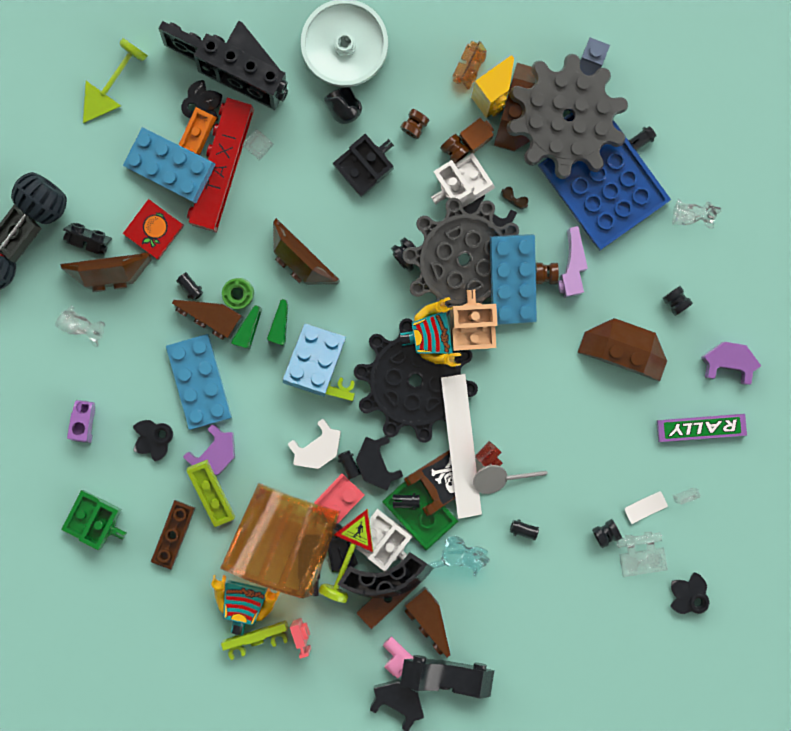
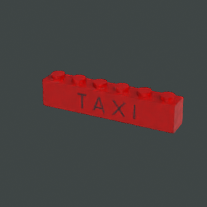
(225, 153)

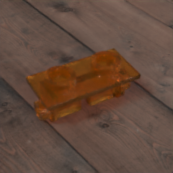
(467, 73)

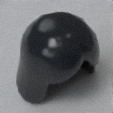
(343, 105)

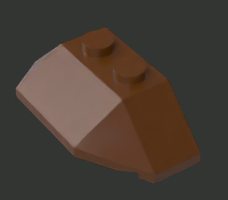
(522, 77)
(299, 258)
(108, 271)
(625, 347)

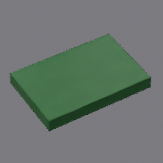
(422, 527)

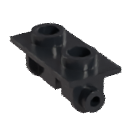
(77, 234)

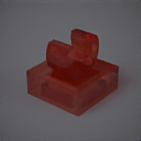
(489, 455)

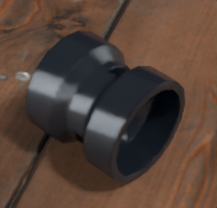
(677, 300)
(607, 533)

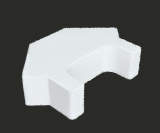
(320, 450)

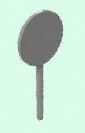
(494, 477)

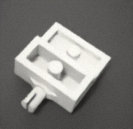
(462, 181)
(387, 541)

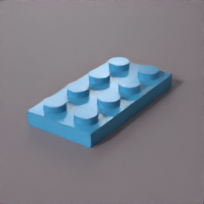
(169, 165)
(513, 278)
(198, 381)

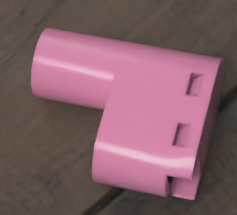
(395, 664)

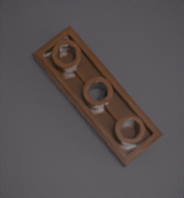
(167, 547)
(378, 608)

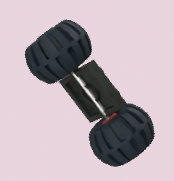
(33, 200)

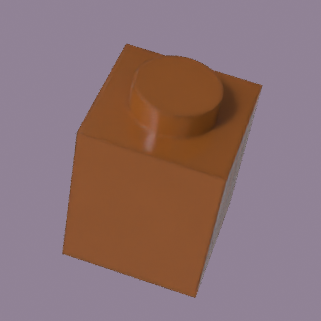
(477, 135)

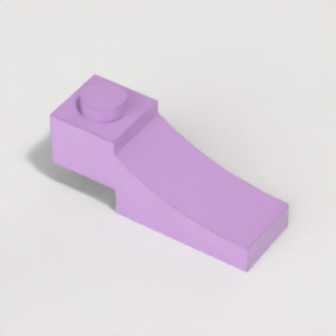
(570, 282)

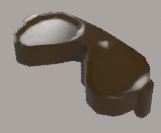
(508, 195)

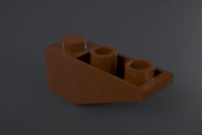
(214, 315)
(428, 614)

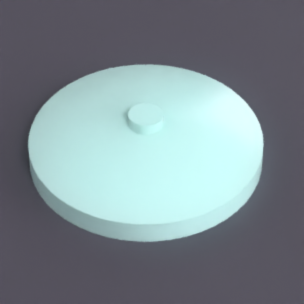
(344, 43)

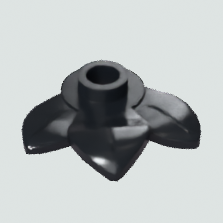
(202, 99)
(150, 440)
(686, 594)

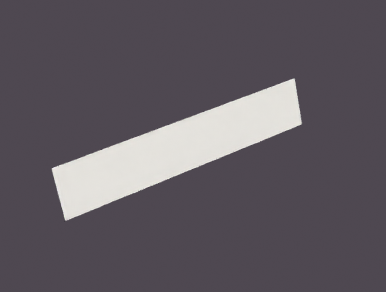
(461, 445)

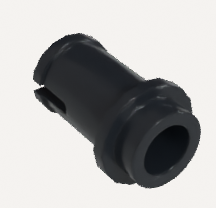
(643, 138)
(191, 288)
(349, 464)
(408, 501)
(524, 529)

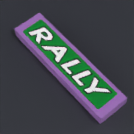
(701, 427)

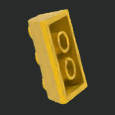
(493, 87)

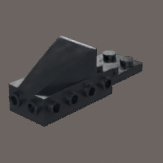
(236, 64)

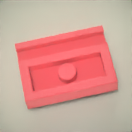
(341, 496)
(300, 633)

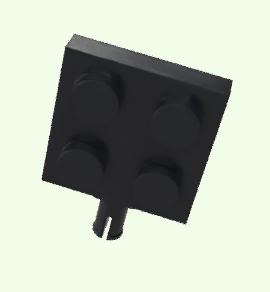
(364, 164)

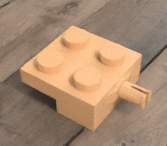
(473, 324)

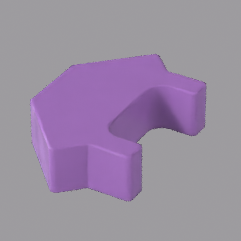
(732, 357)
(219, 453)

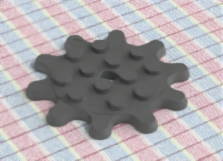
(544, 121)
(445, 243)

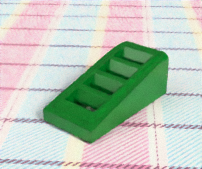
(279, 326)
(246, 333)

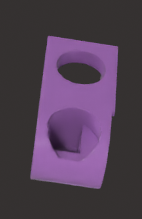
(81, 421)

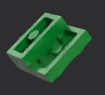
(93, 520)

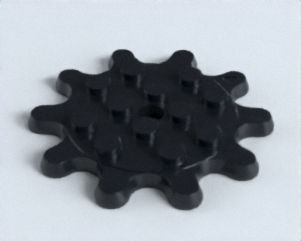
(396, 396)

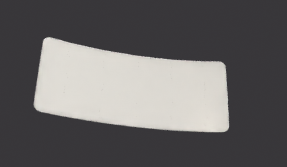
(646, 507)

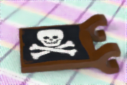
(437, 480)

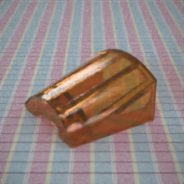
(281, 542)

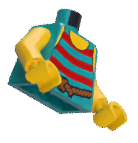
(432, 334)
(242, 602)

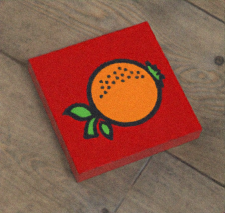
(153, 229)

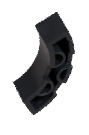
(387, 584)
(433, 674)

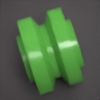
(230, 300)

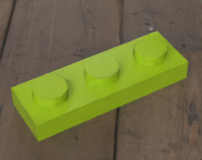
(210, 493)

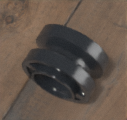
(398, 251)

